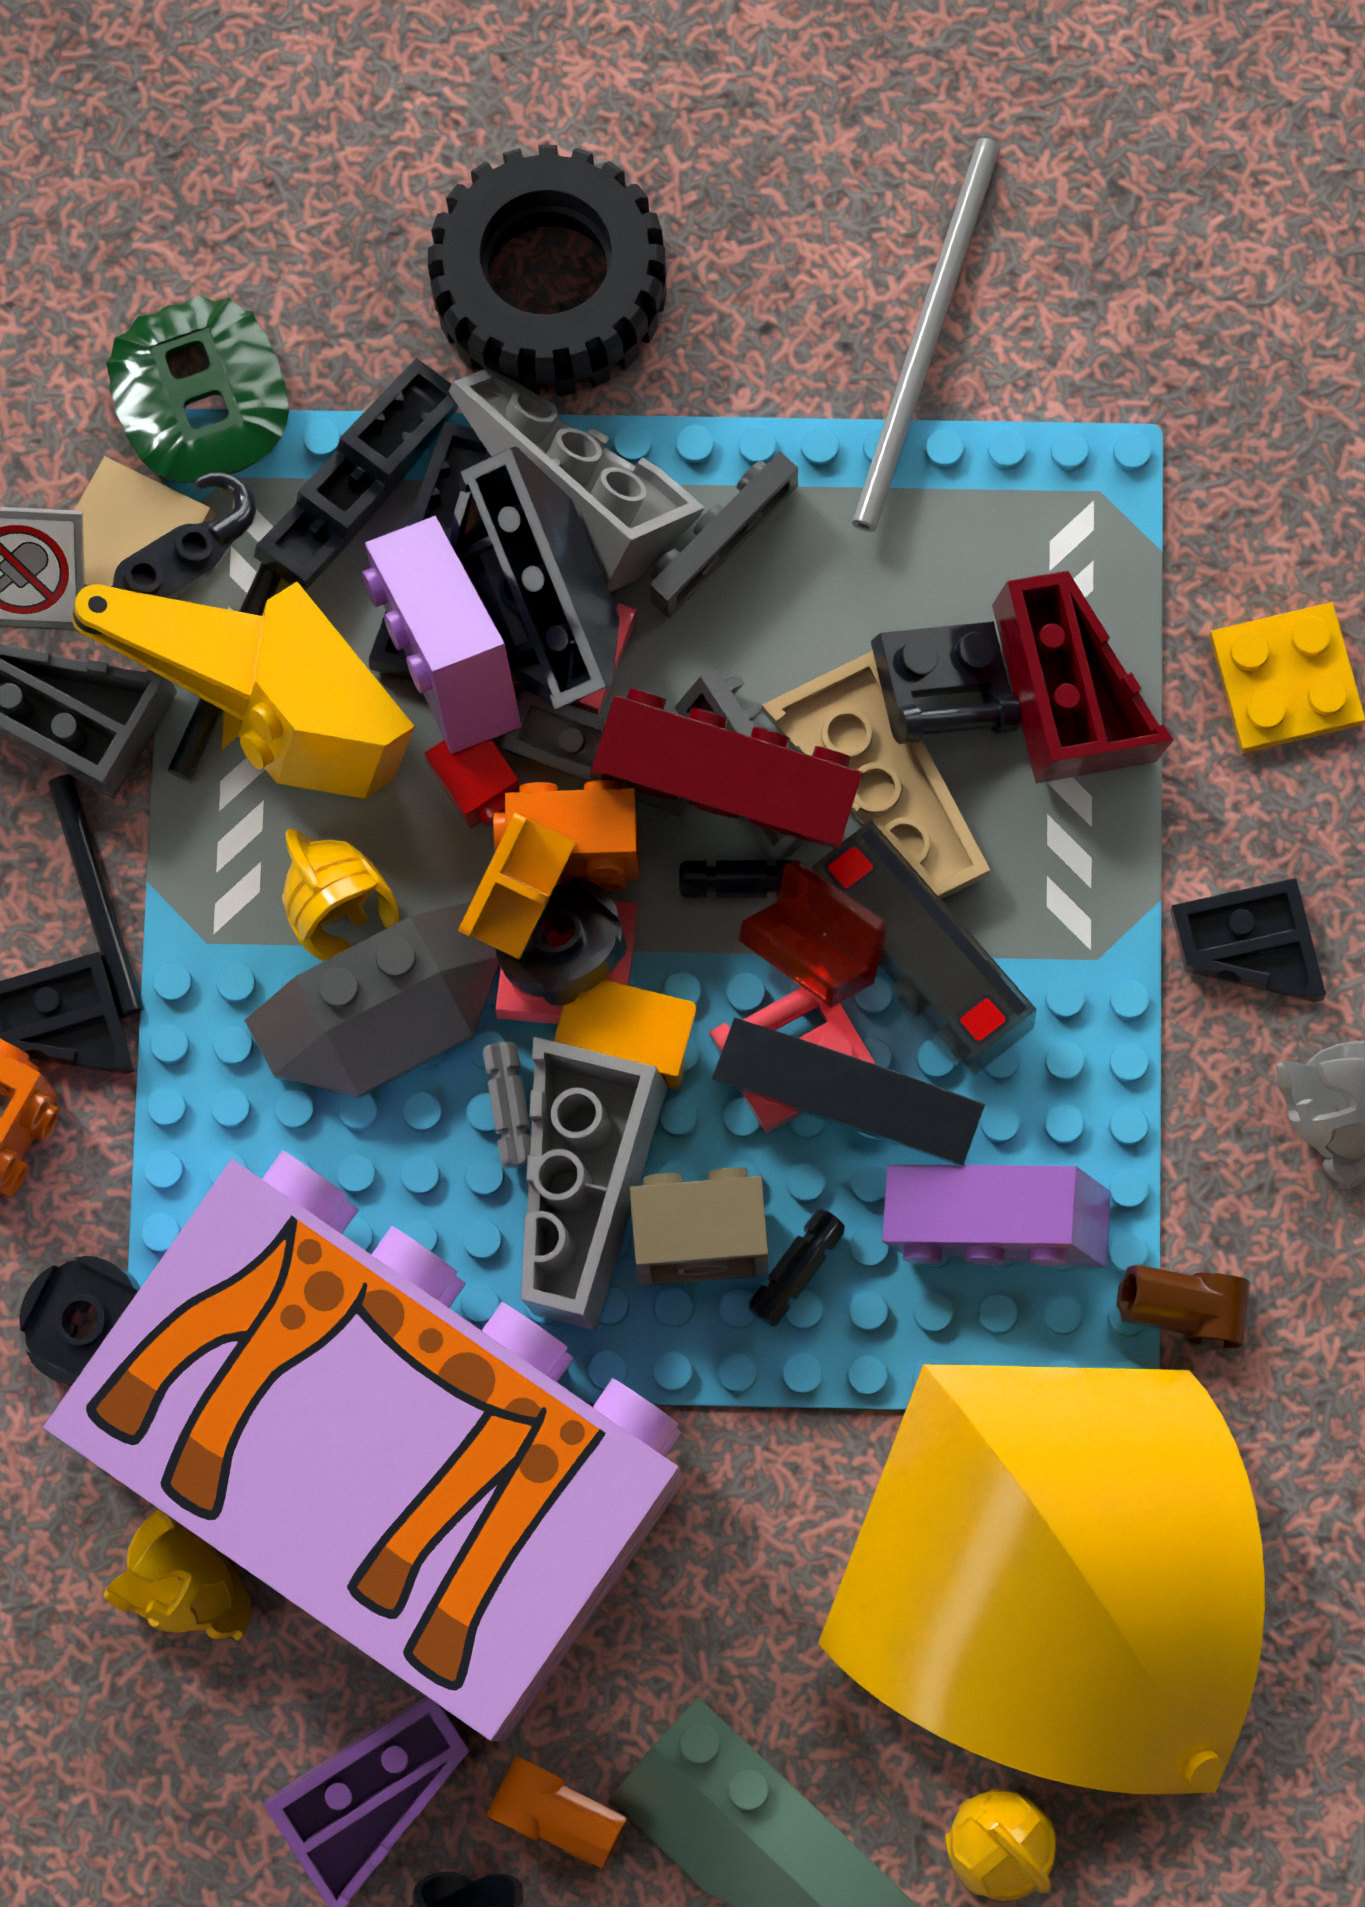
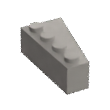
(586, 1151)

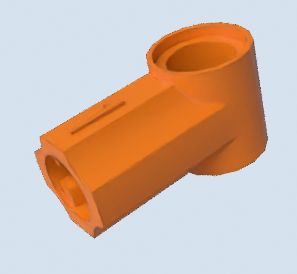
(546, 1809)

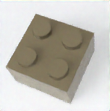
(699, 1228)

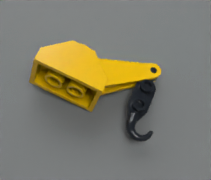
(288, 675)

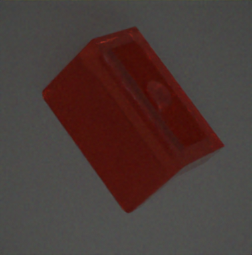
(817, 936)

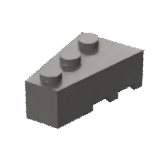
(80, 713)

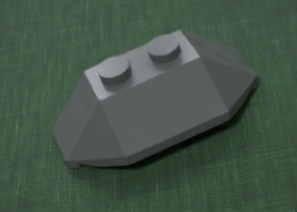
(378, 1006)

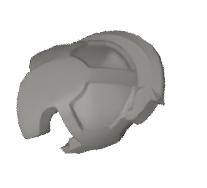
(1310, 1093)

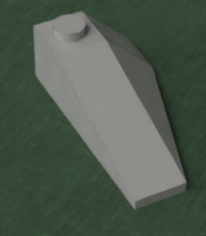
(624, 508)

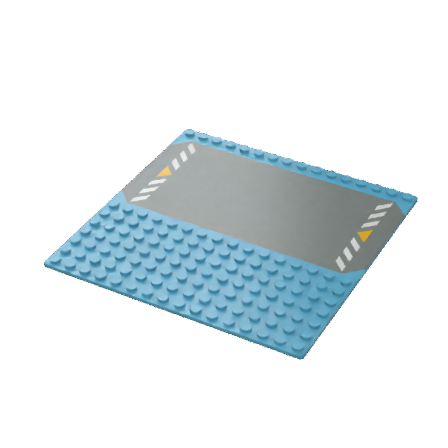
(1061, 914)

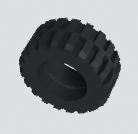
(533, 195)

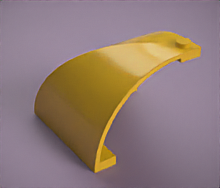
(1062, 1575)

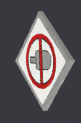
(40, 566)

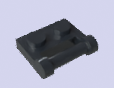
(944, 663)

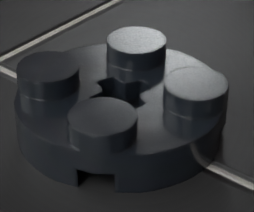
(584, 960)
(53, 1302)

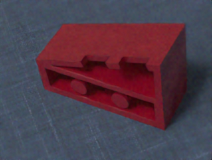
(1071, 689)

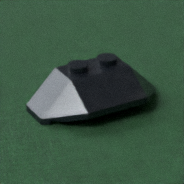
(536, 578)

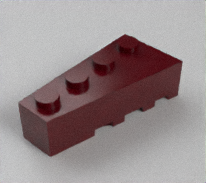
(726, 770)

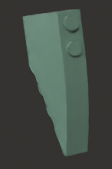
(743, 1824)

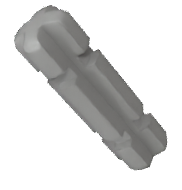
(508, 1103)

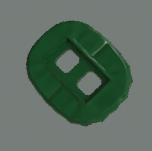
(240, 371)

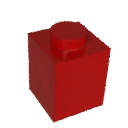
(473, 780)

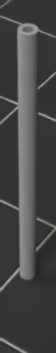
(926, 335)

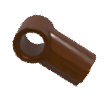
(1187, 1304)

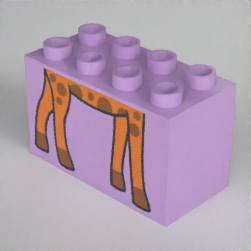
(373, 1442)

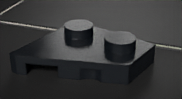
(1251, 940)
(66, 1016)

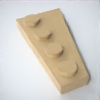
(898, 781)

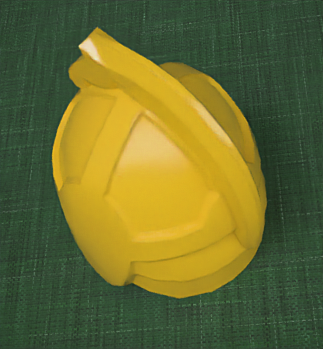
(326, 885)
(206, 1597)
(1002, 1845)

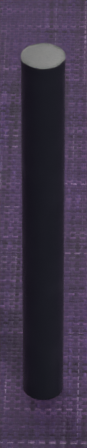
(206, 714)
(96, 895)

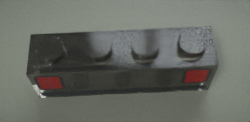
(930, 953)

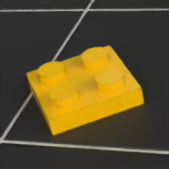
(1287, 677)

